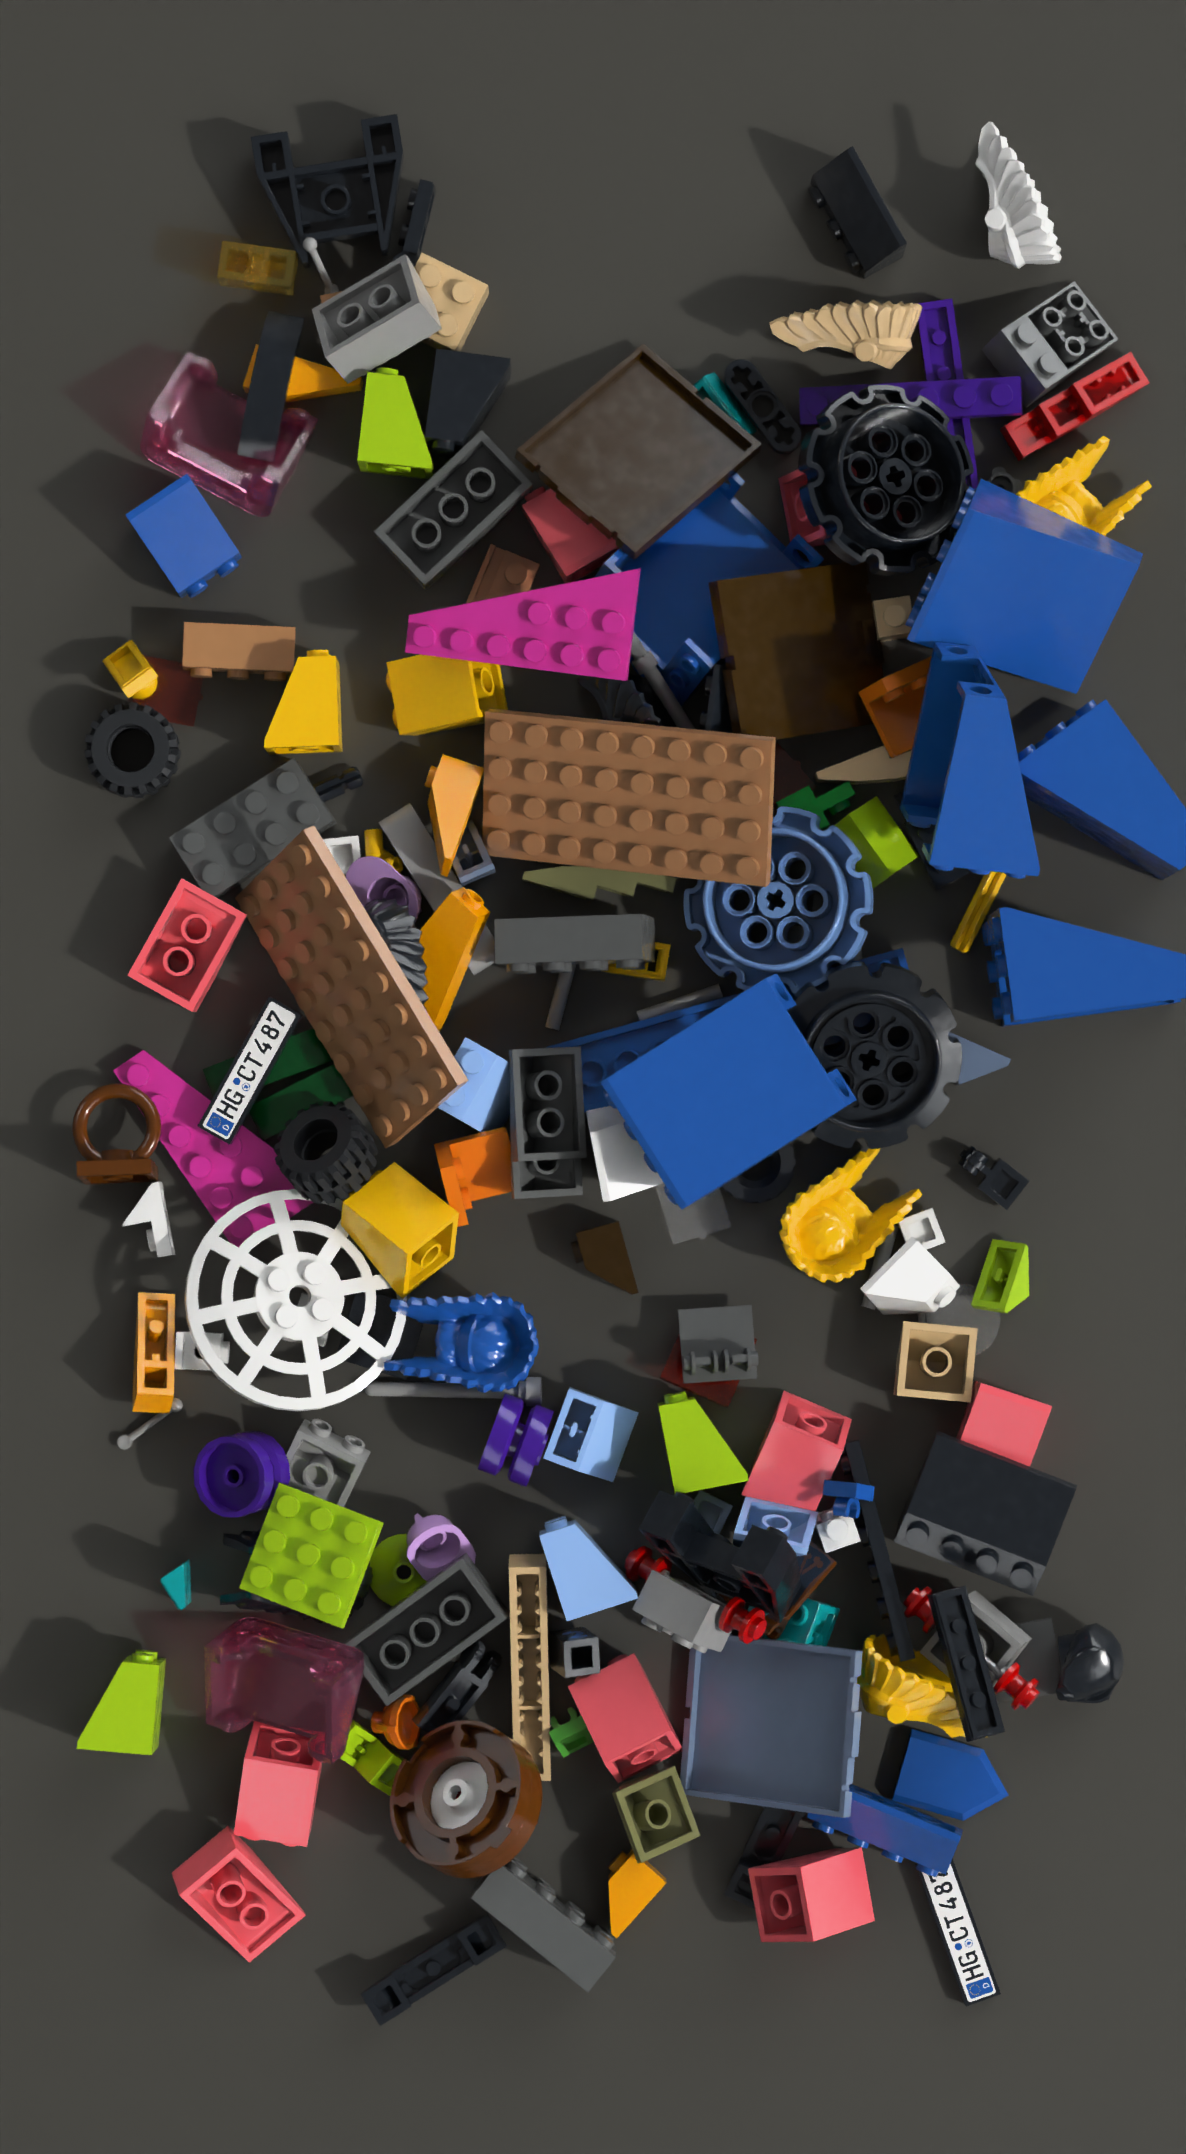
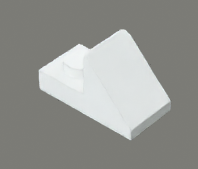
(153, 1209)

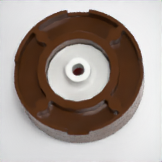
(466, 1799)

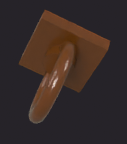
(117, 1164)

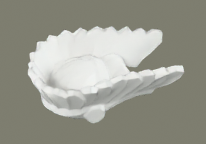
(1016, 218)

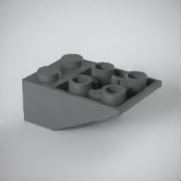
(1050, 342)

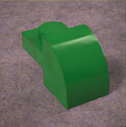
(834, 801)

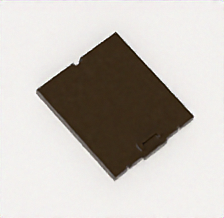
(637, 451)
(797, 649)

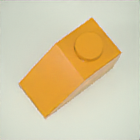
(630, 1889)

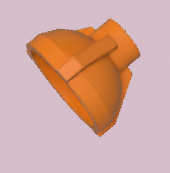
(397, 1722)

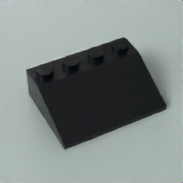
(984, 1513)

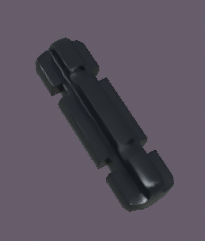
(336, 785)

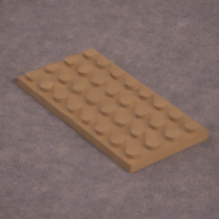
(628, 796)
(350, 987)

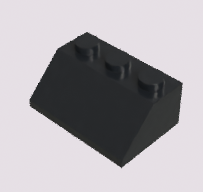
(857, 214)

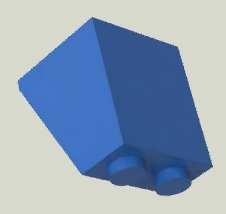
(185, 537)

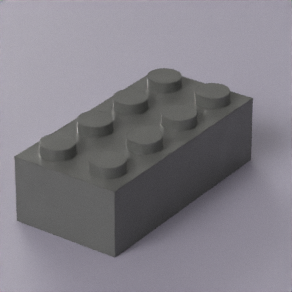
(453, 510)
(250, 829)
(575, 940)
(428, 1628)
(546, 1923)

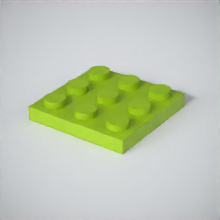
(311, 1555)

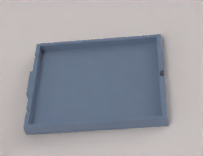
(773, 1725)

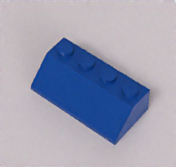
(896, 1830)

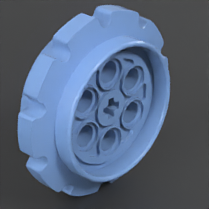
(829, 933)

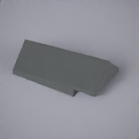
(546, 1122)

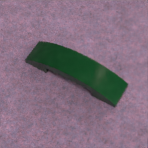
(300, 1054)
(278, 1108)

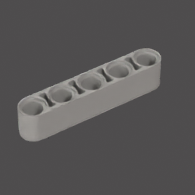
(420, 858)

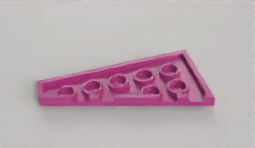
(556, 628)
(216, 1170)

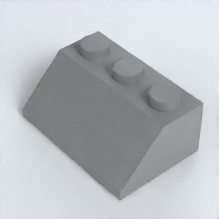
(375, 319)

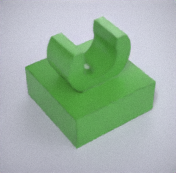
(570, 1735)

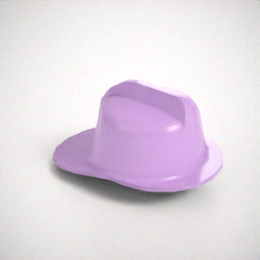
(377, 879)
(435, 1544)

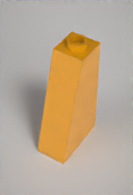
(449, 946)

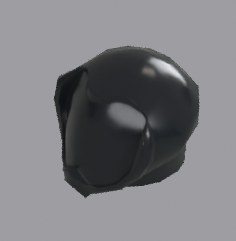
(1089, 1664)

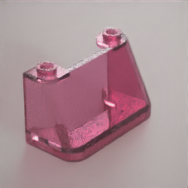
(198, 432)
(283, 1681)

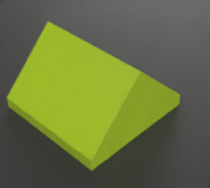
(878, 840)

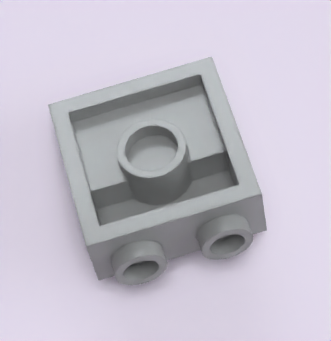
(325, 1462)

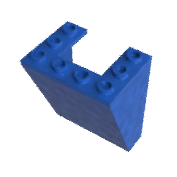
(1023, 588)
(674, 596)
(968, 771)
(1108, 789)
(1070, 971)
(725, 1093)

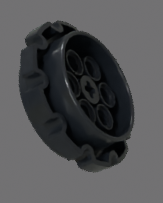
(884, 479)
(893, 1000)

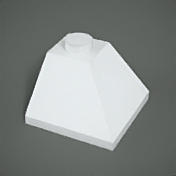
(910, 1282)

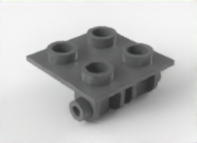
(717, 1344)

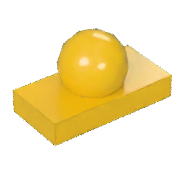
(132, 671)

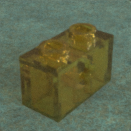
(257, 268)

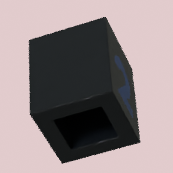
(574, 1652)

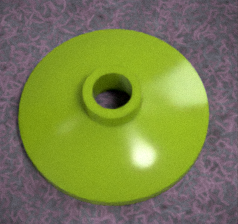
(384, 1565)

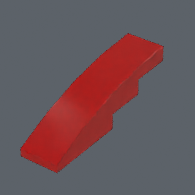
(1074, 406)

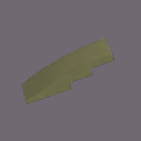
(584, 881)

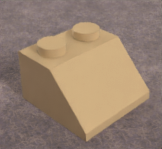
(935, 1362)

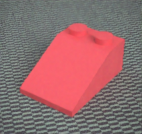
(187, 946)
(237, 1894)

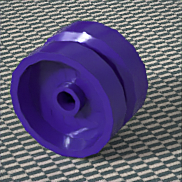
(516, 1440)
(240, 1473)

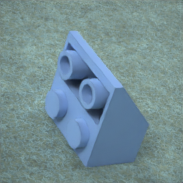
(590, 1435)

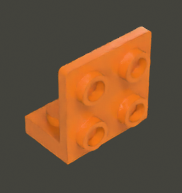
(896, 706)
(474, 1168)

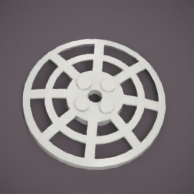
(277, 1312)

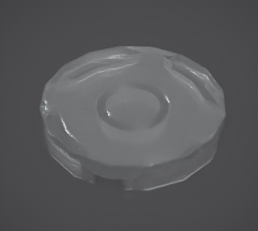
(962, 1314)

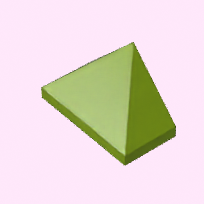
(1003, 1277)

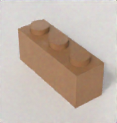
(238, 650)

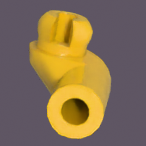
(375, 848)

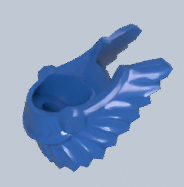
(477, 1340)

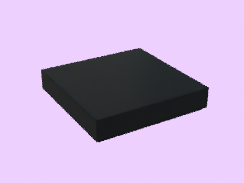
(381, 1332)

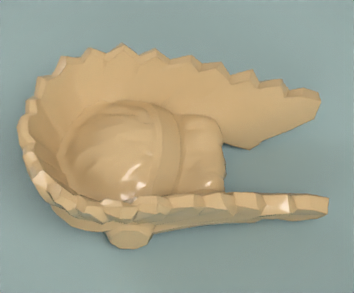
(867, 330)

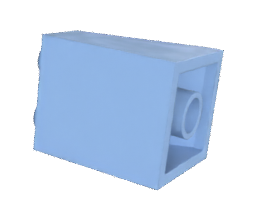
(486, 1096)
(582, 1570)

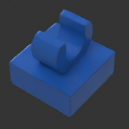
(847, 1496)

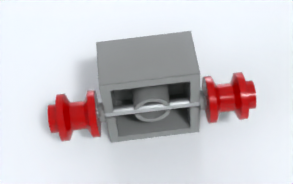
(685, 1611)
(999, 1638)

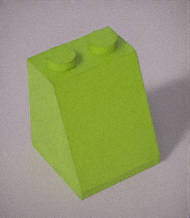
(391, 430)
(695, 1447)
(130, 1708)

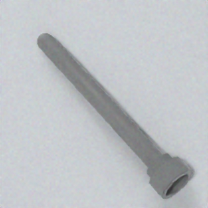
(527, 1390)

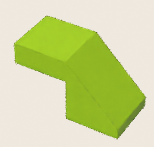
(371, 1757)

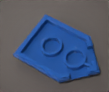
(946, 1777)

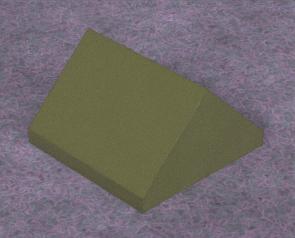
(655, 1813)

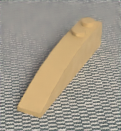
(530, 1657)

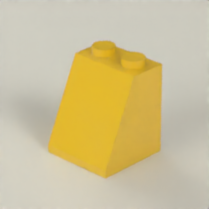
(442, 693)
(309, 709)
(401, 1227)

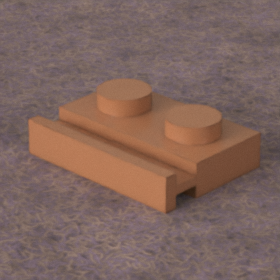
(503, 575)

